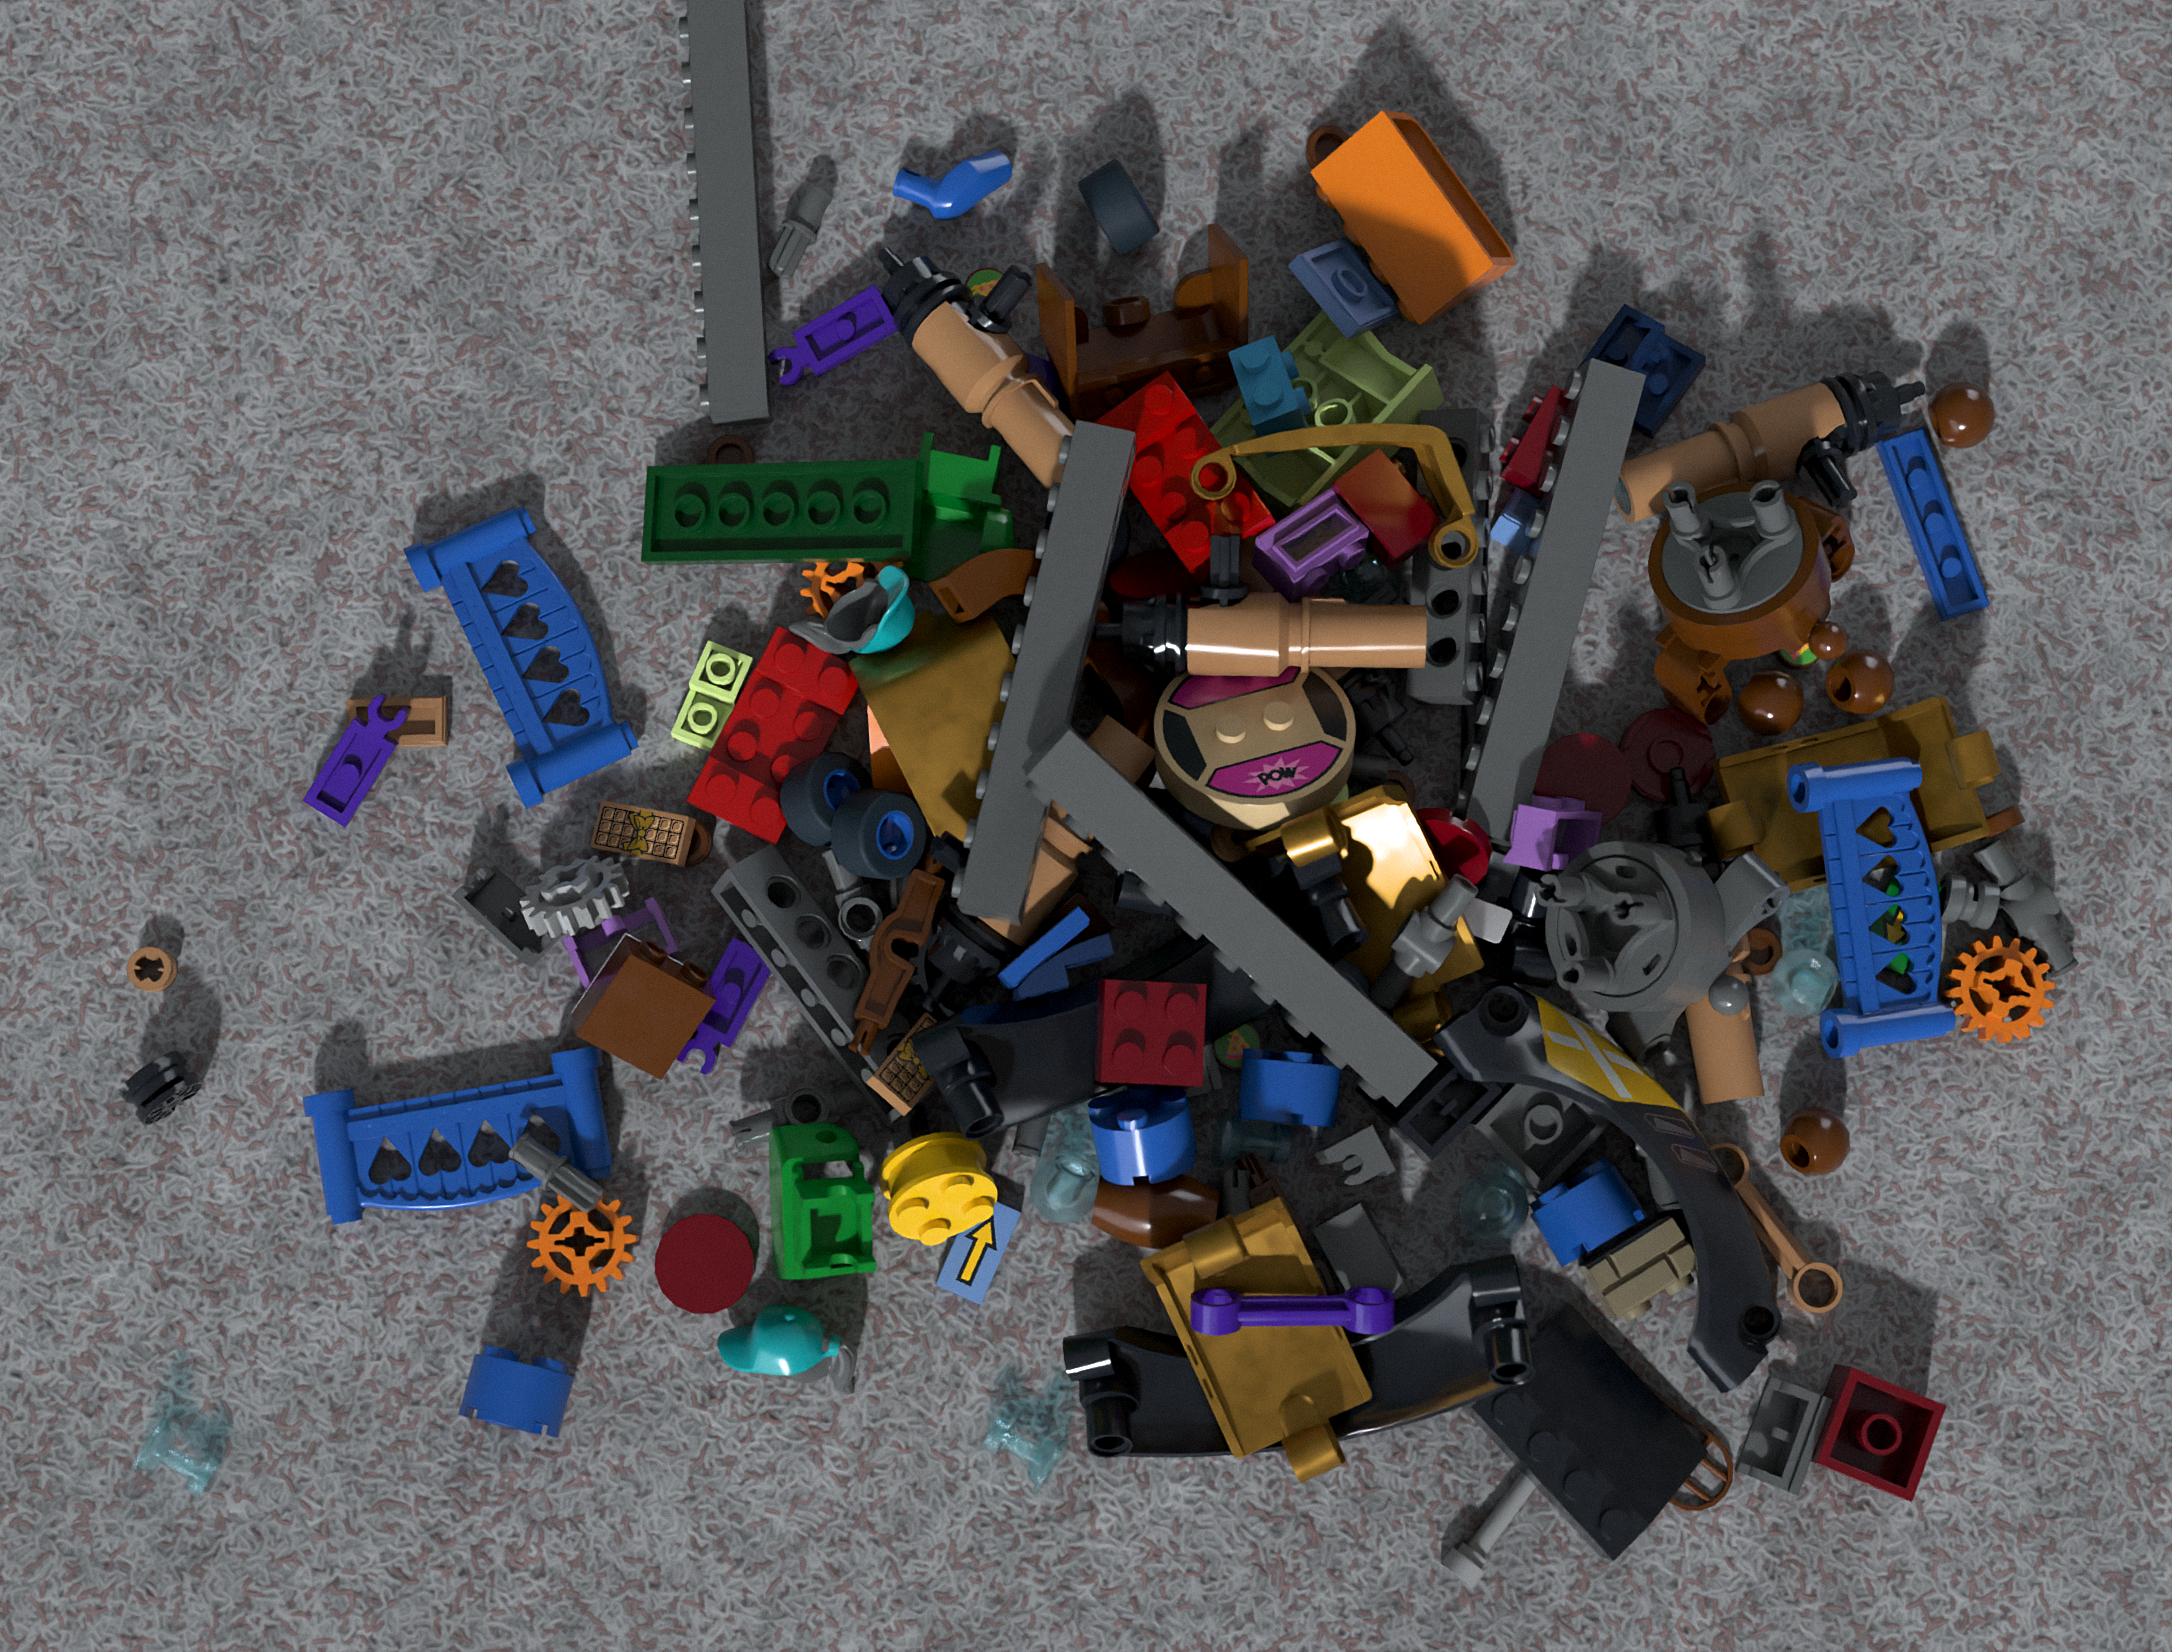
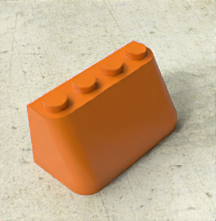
(1412, 216)

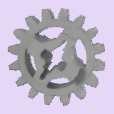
(574, 896)

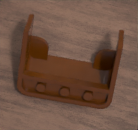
(1192, 342)

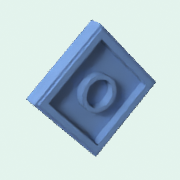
(1345, 288)

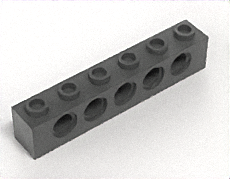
(1432, 584)
(806, 971)

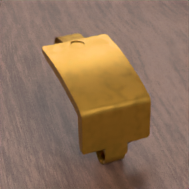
(1430, 448)
(937, 709)
(1763, 821)
(1387, 876)
(1262, 1378)

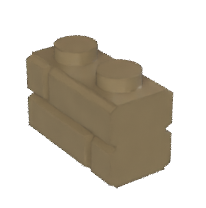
(1640, 1267)

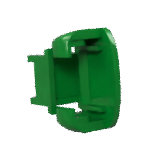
(958, 511)
(818, 1223)

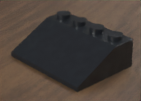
(1590, 1435)

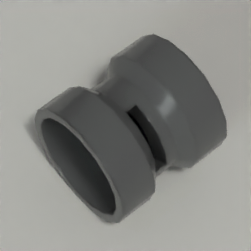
(1968, 901)

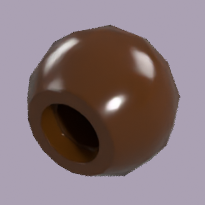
(1961, 415)
(1863, 681)
(1770, 702)
(1817, 1139)

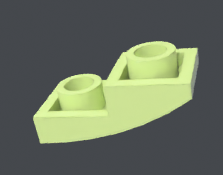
(712, 695)

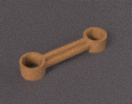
(1777, 1238)

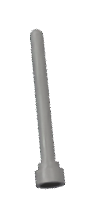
(1469, 1559)

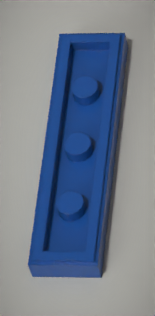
(1932, 524)

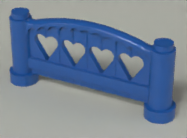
(550, 751)
(1844, 800)
(352, 1138)

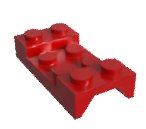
(1168, 445)
(774, 726)

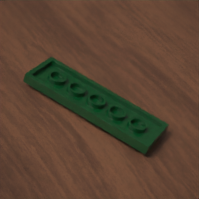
(783, 512)

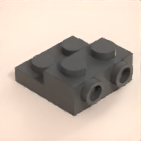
(1539, 1133)

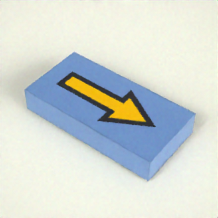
(978, 1254)

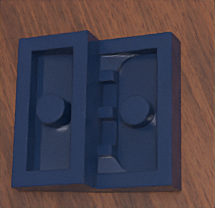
(1643, 347)
(1052, 975)

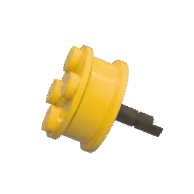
(936, 1184)

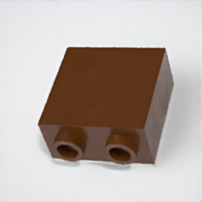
(643, 1005)

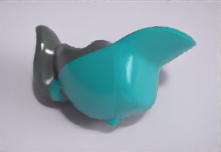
(864, 619)
(789, 1345)

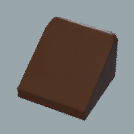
(1098, 924)

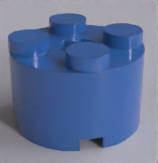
(1288, 1088)
(1143, 1133)
(1586, 1214)
(516, 1392)

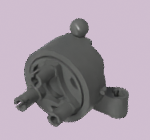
(1652, 933)

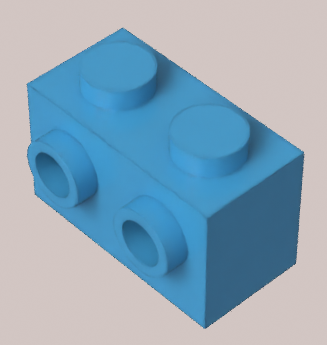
(1268, 388)

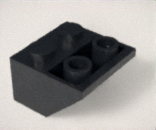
(1435, 1107)

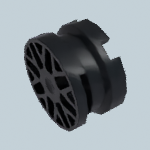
(161, 1087)

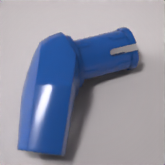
(958, 189)

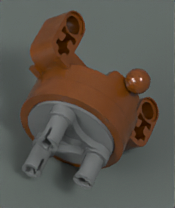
(1741, 579)

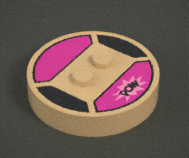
(1254, 745)

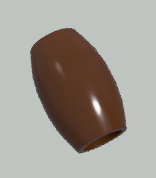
(1155, 1212)

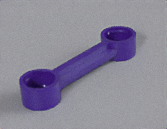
(1358, 1310)

